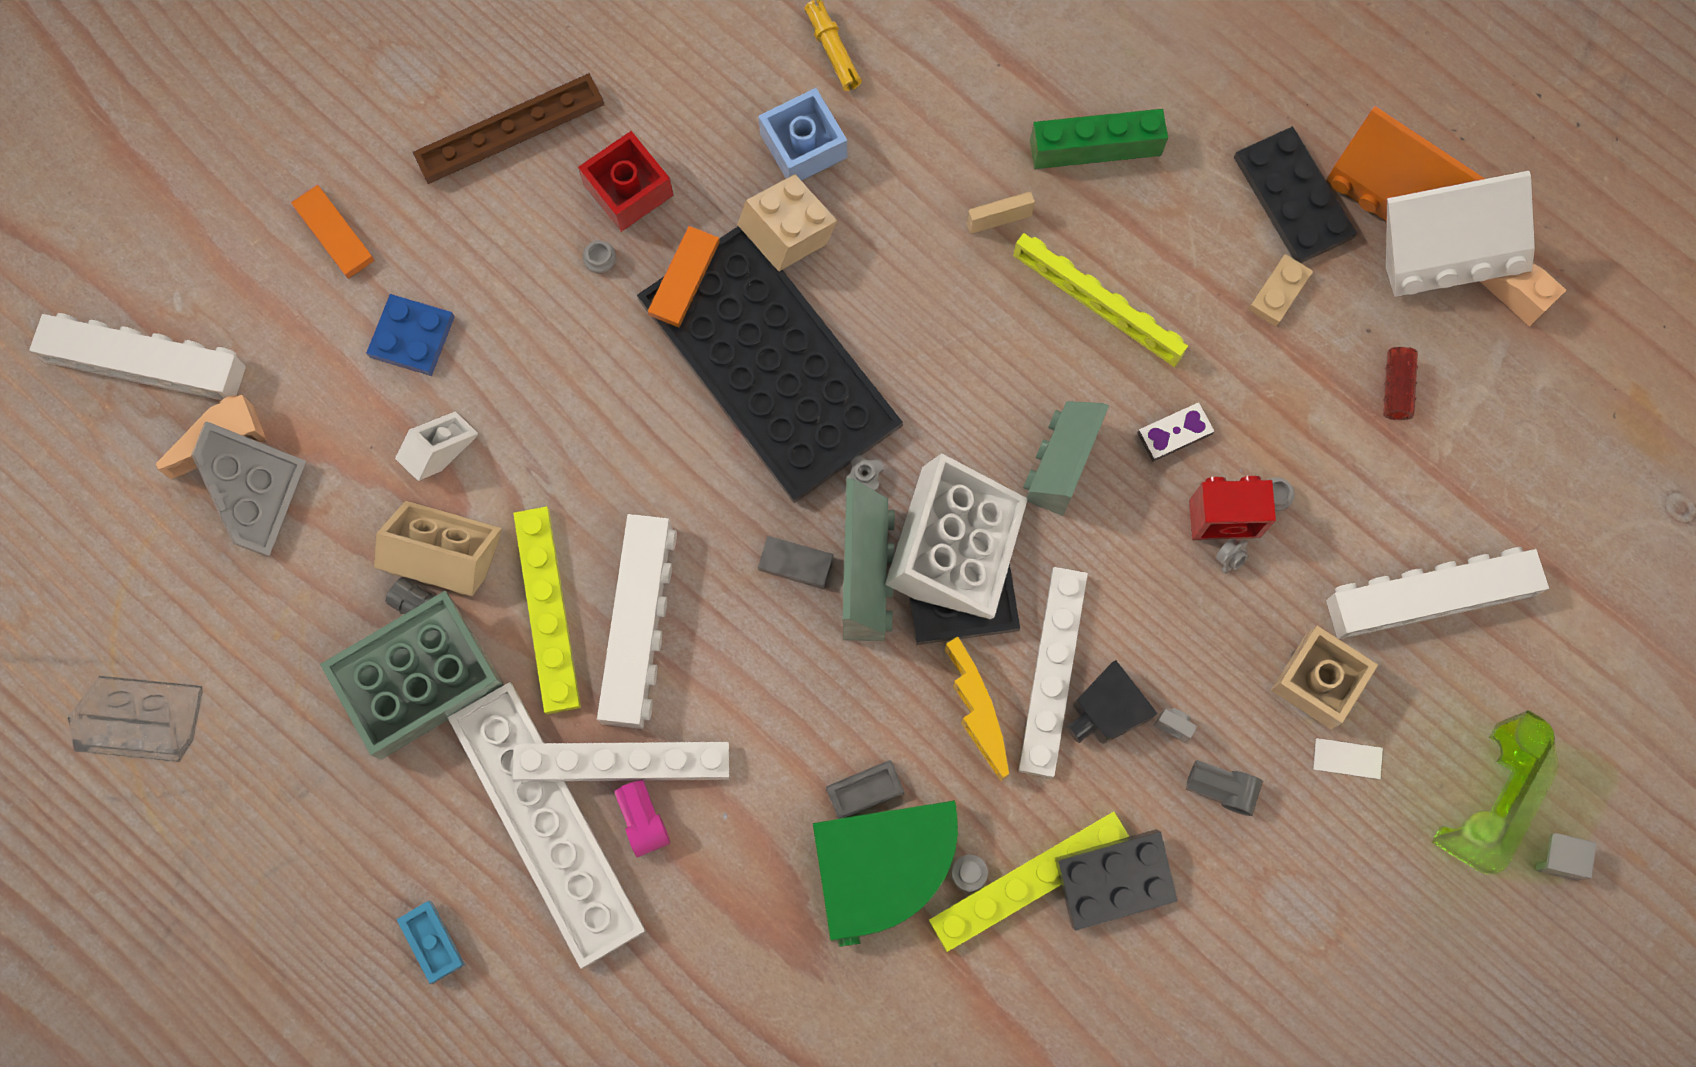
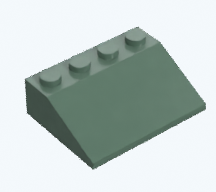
(866, 564)
(411, 675)

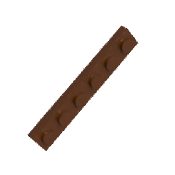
(508, 128)

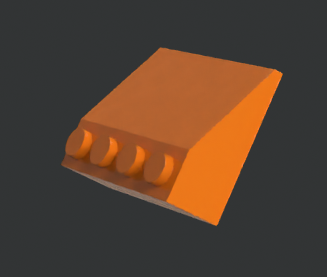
(1392, 162)

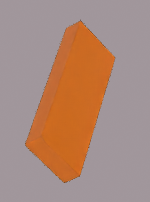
(332, 231)
(683, 276)

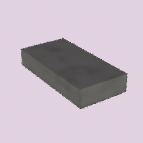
(795, 562)
(865, 790)

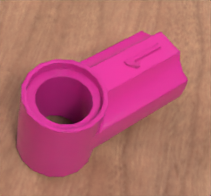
(644, 826)

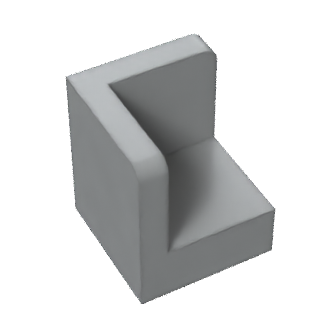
(1568, 857)

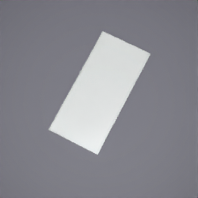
(1348, 758)

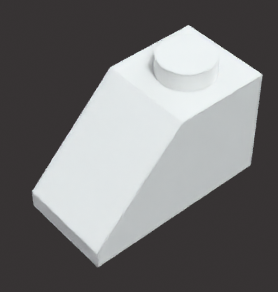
(434, 445)

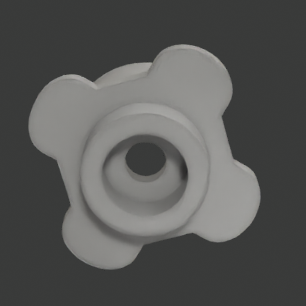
(873, 468)
(1232, 555)

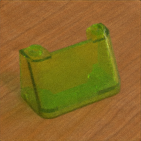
(1491, 838)

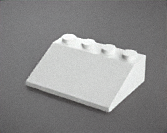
(1460, 234)
(957, 539)

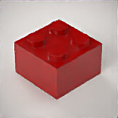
(626, 181)
(1232, 508)

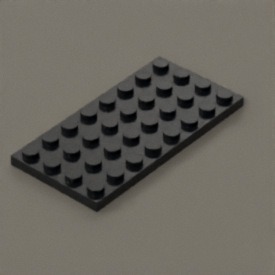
(777, 369)

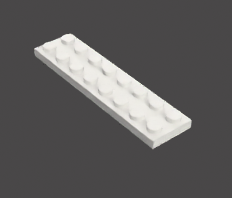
(547, 830)

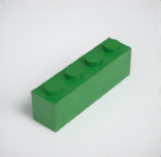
(1098, 138)

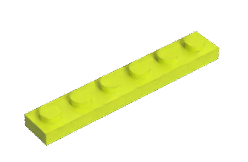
(1109, 306)
(547, 610)
(1018, 886)

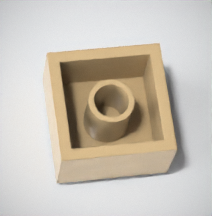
(786, 222)
(1324, 677)

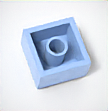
(803, 135)

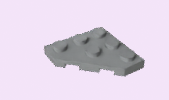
(247, 484)

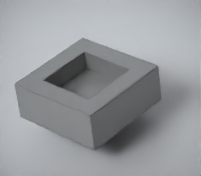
(1175, 724)

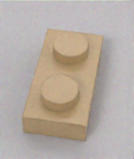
(1280, 290)

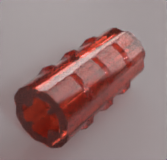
(1400, 383)

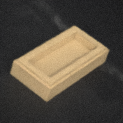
(1000, 212)

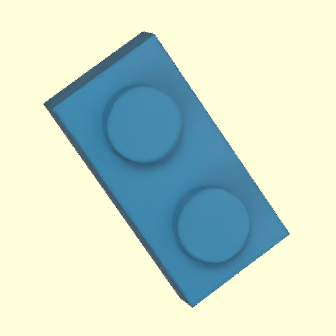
(430, 942)

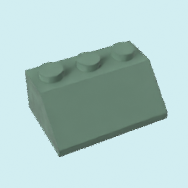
(1064, 455)

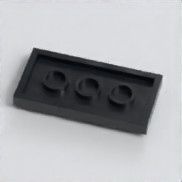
(1295, 195)

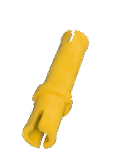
(827, 33)

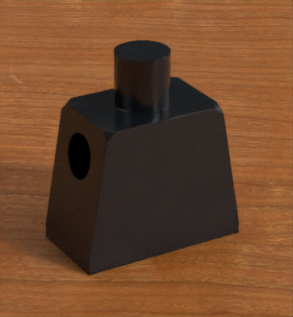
(1110, 707)

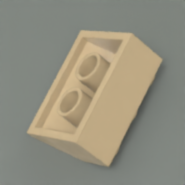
(436, 548)

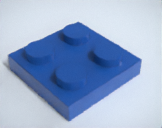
(410, 334)

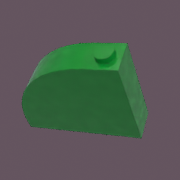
(883, 866)

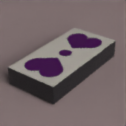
(1175, 432)

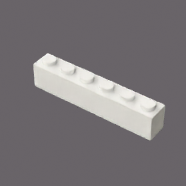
(137, 357)
(1436, 593)
(635, 622)

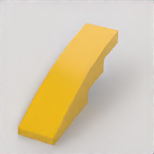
(982, 721)

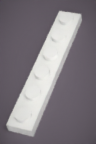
(1052, 673)
(620, 761)

